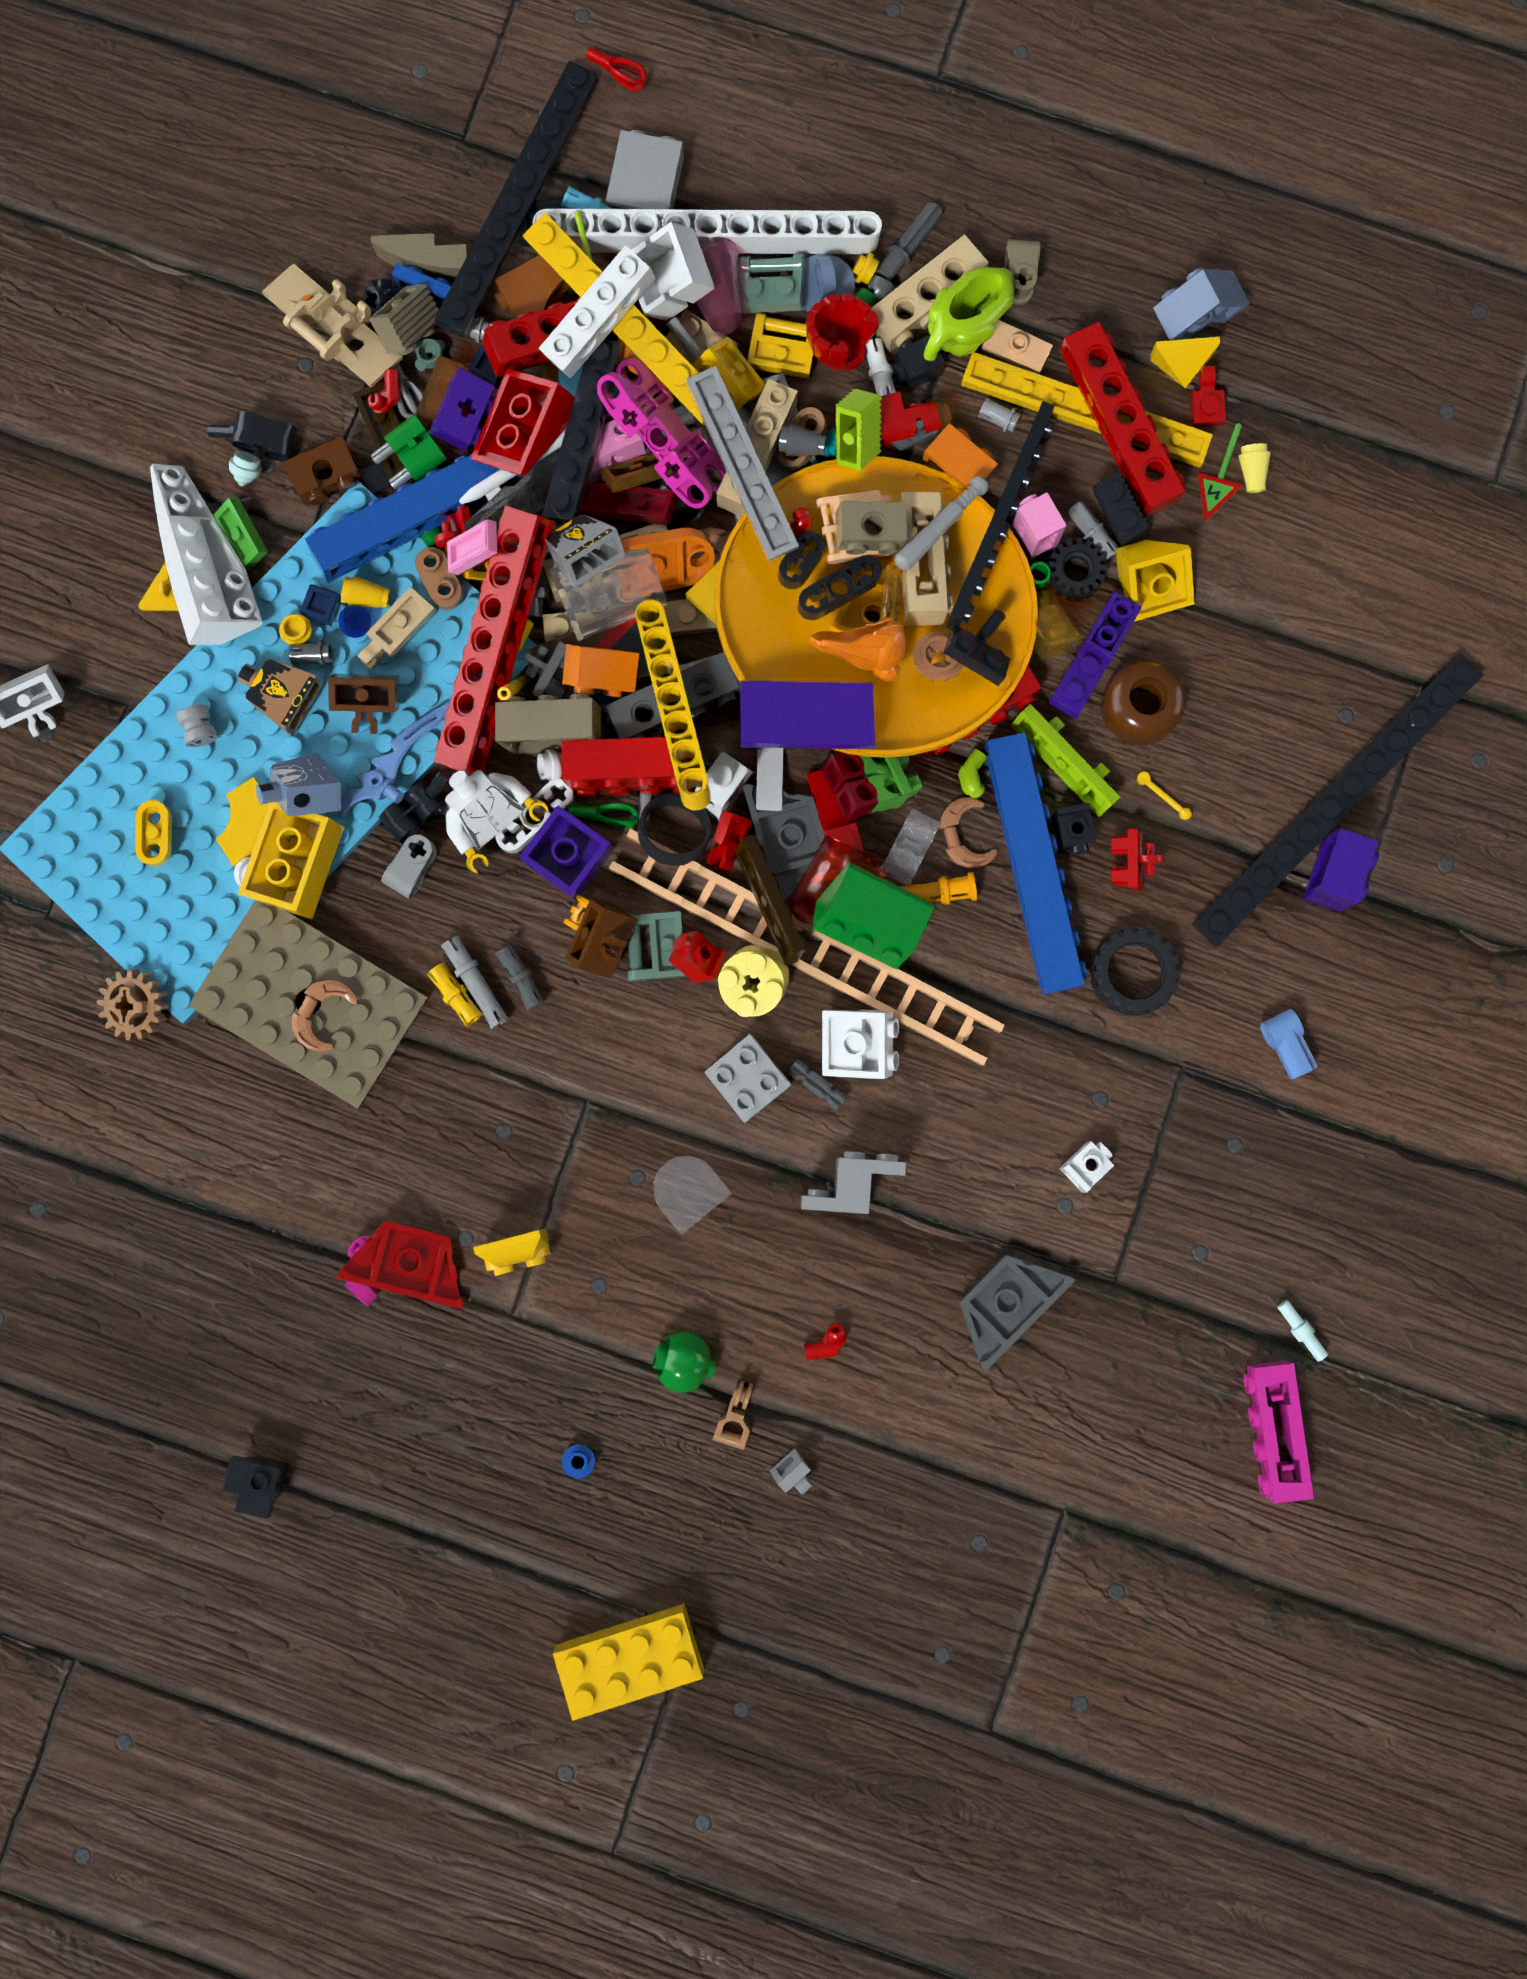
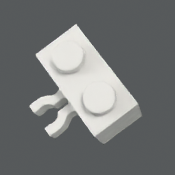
(28, 696)

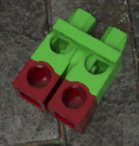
(868, 783)

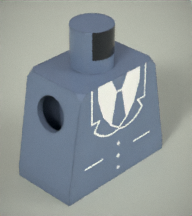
(302, 786)

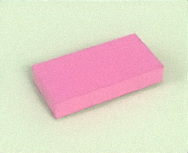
(472, 547)

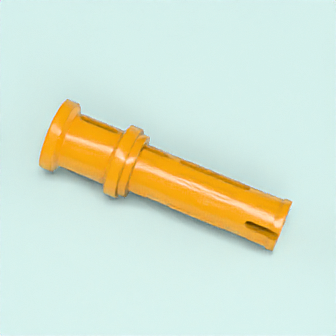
(946, 889)

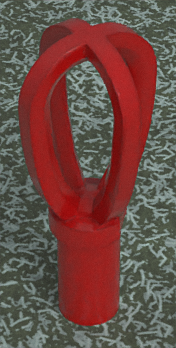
(610, 62)

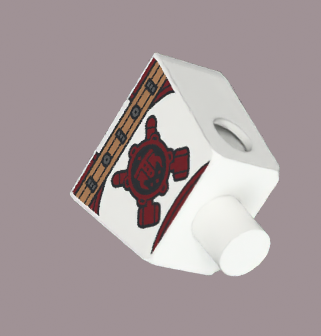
(725, 783)

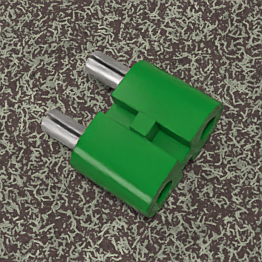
(414, 448)

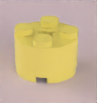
(750, 998)

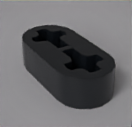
(807, 563)

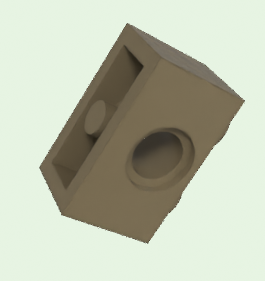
(885, 516)

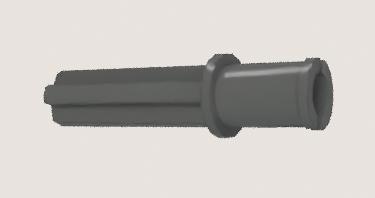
(900, 253)

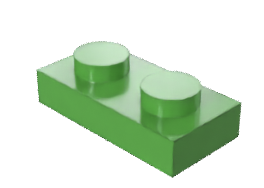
(240, 532)

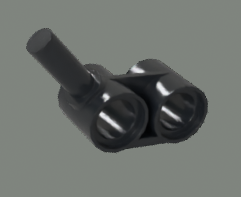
(254, 431)
(422, 806)

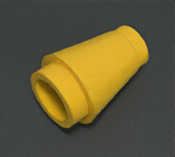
(364, 593)

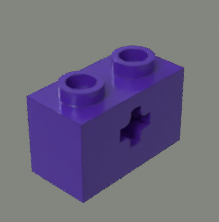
(468, 391)

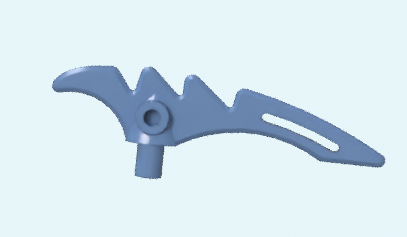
(381, 781)

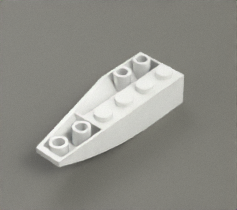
(201, 564)

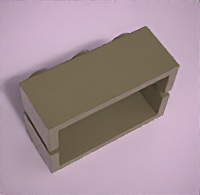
(545, 723)

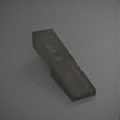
(527, 495)

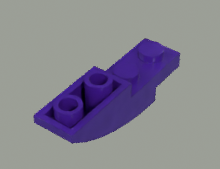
(1095, 655)

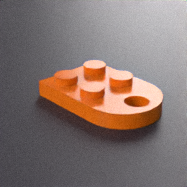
(672, 555)

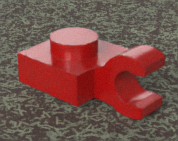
(1207, 404)
(728, 835)

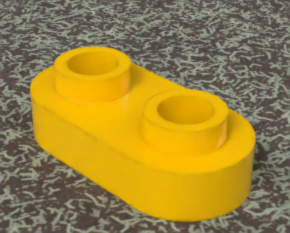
(149, 834)

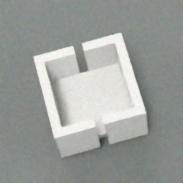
(679, 273)

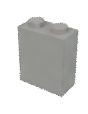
(645, 171)

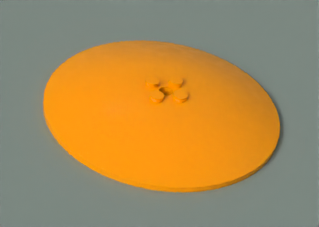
(771, 641)

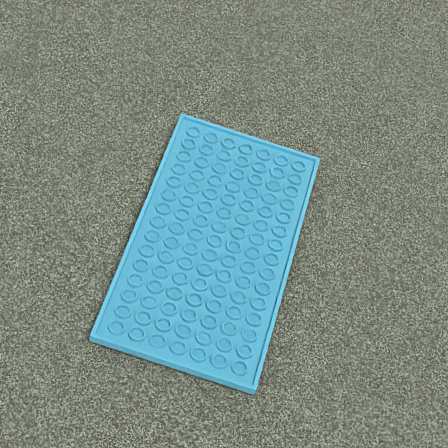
(187, 910)

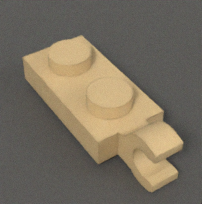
(396, 627)

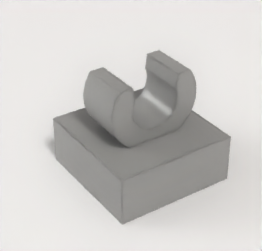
(792, 1472)

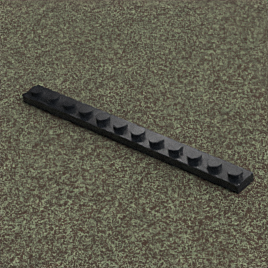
(1337, 800)

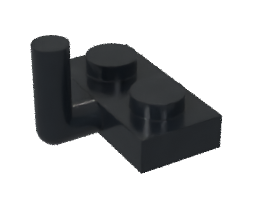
(975, 652)

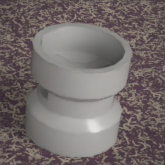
(196, 726)

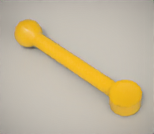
(1144, 779)

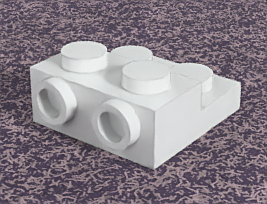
(859, 1043)

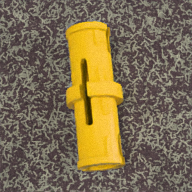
(455, 994)

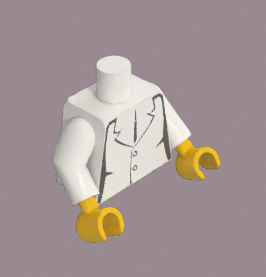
(482, 808)

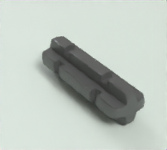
(817, 1084)

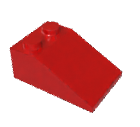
(522, 422)

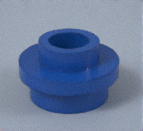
(578, 1450)

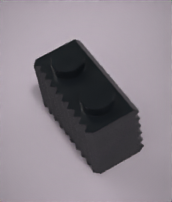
(1121, 510)

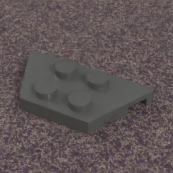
(787, 836)
(1007, 1304)

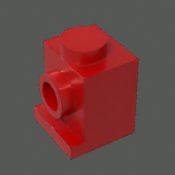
(696, 957)

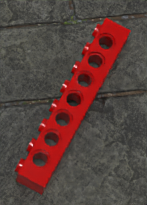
(506, 634)

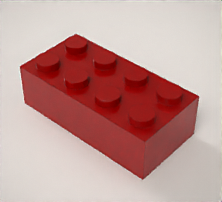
(618, 766)

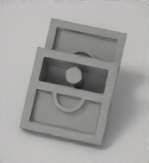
(852, 1183)

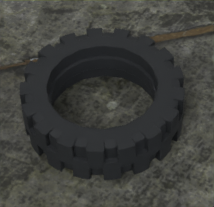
(1164, 955)

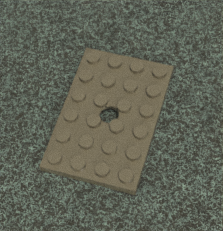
(256, 992)

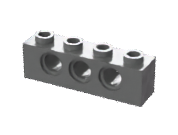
(712, 671)

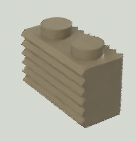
(405, 319)

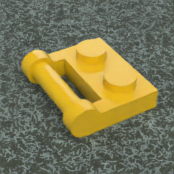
(778, 353)

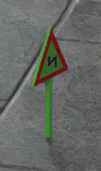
(1216, 490)

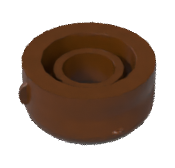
(1132, 725)

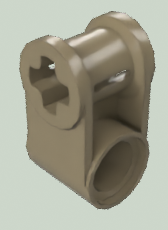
(1023, 261)

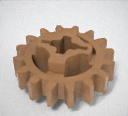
(132, 1004)

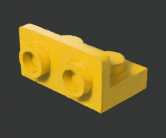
(736, 372)

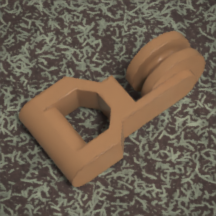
(732, 1439)

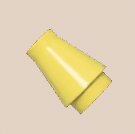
(1254, 464)

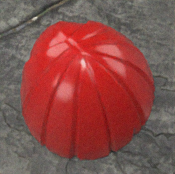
(840, 330)

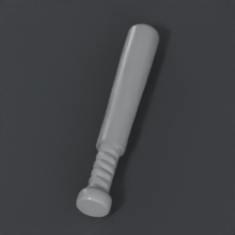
(929, 535)

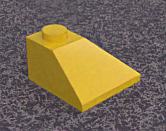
(1156, 576)

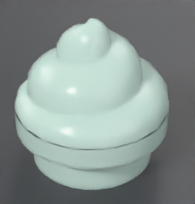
(245, 467)

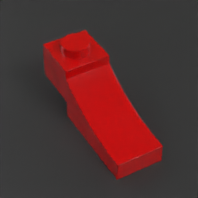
(829, 813)

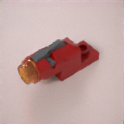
(912, 424)

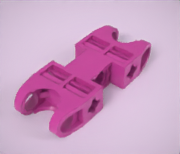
(648, 425)

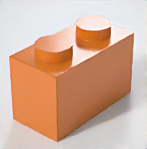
(959, 457)
(600, 669)

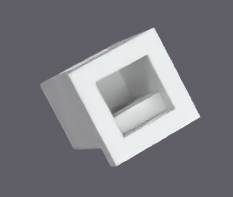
(1076, 1169)

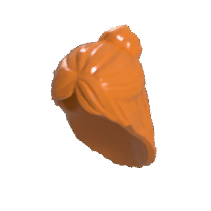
(868, 647)

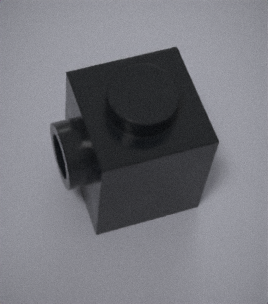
(912, 366)

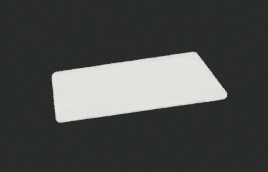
(769, 779)

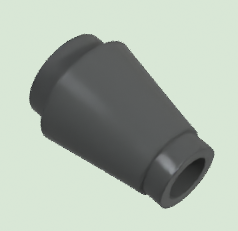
(801, 441)

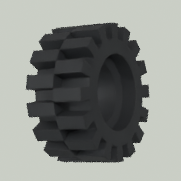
(1089, 556)

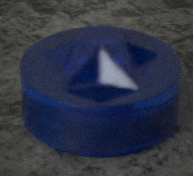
(355, 621)

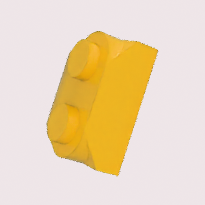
(522, 1248)

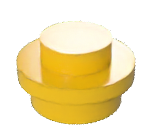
(865, 268)
(295, 629)

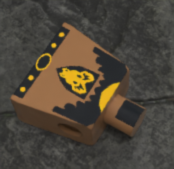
(281, 692)

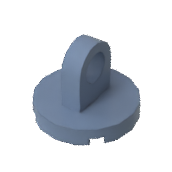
(825, 277)

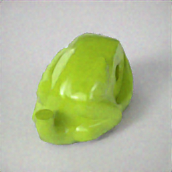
(968, 310)

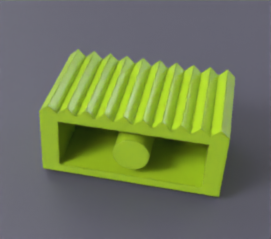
(858, 429)

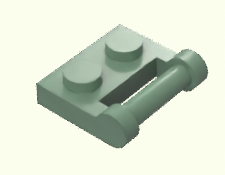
(772, 293)
(663, 930)

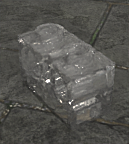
(910, 846)

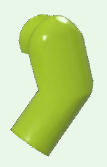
(969, 774)

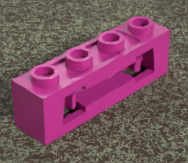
(1265, 1449)

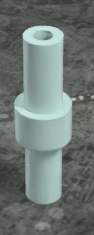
(1302, 1330)

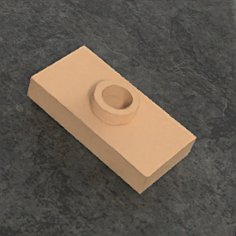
(1017, 347)

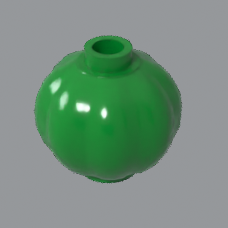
(683, 1361)

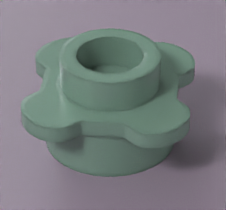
(425, 347)

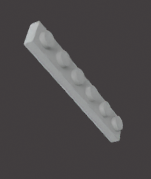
(742, 463)

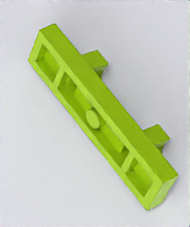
(1065, 761)

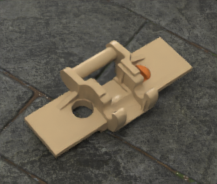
(309, 303)

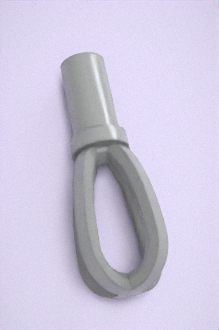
(407, 395)

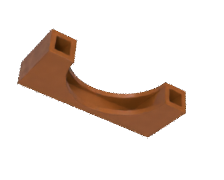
(533, 288)

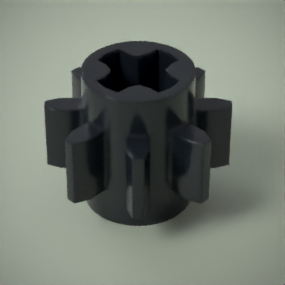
(379, 293)

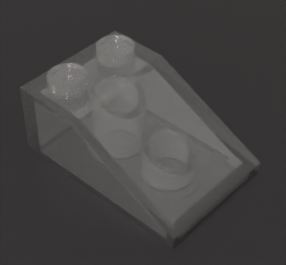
(609, 595)

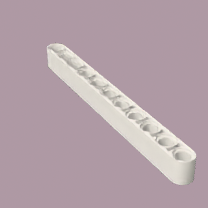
(723, 225)

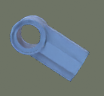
(1285, 1035)

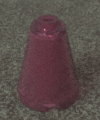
(723, 304)

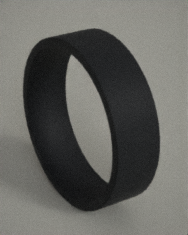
(664, 857)

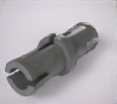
(520, 977)

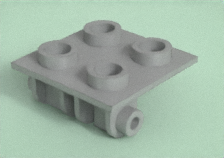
(747, 1078)

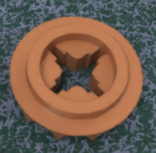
(923, 655)

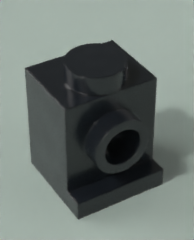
(1067, 839)

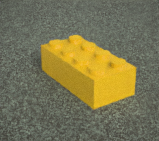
(628, 1662)

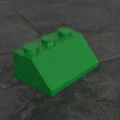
(872, 915)

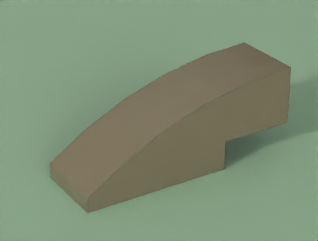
(421, 252)

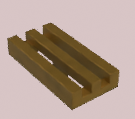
(631, 473)

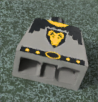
(583, 548)

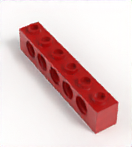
(529, 326)
(1148, 493)

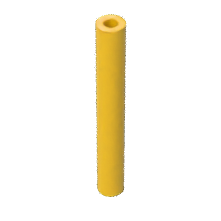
(514, 687)

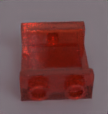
(823, 869)

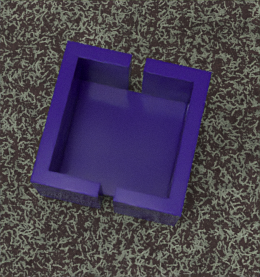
(1341, 870)

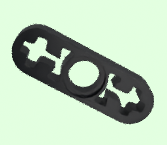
(834, 601)

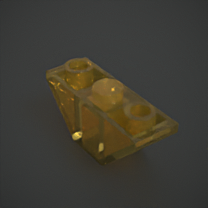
(1055, 631)

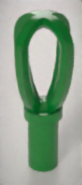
(594, 813)

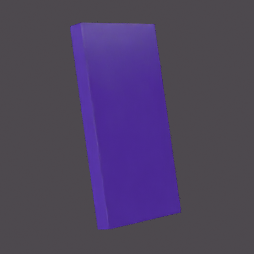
(807, 715)

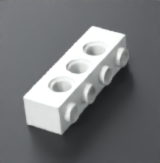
(597, 312)

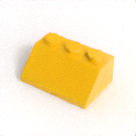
(291, 860)

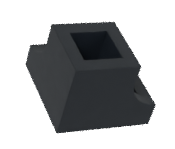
(256, 1482)

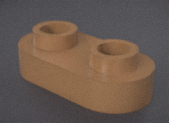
(803, 419)
(437, 577)

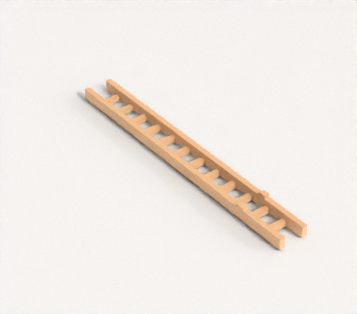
(812, 969)

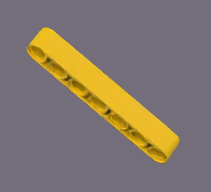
(675, 716)

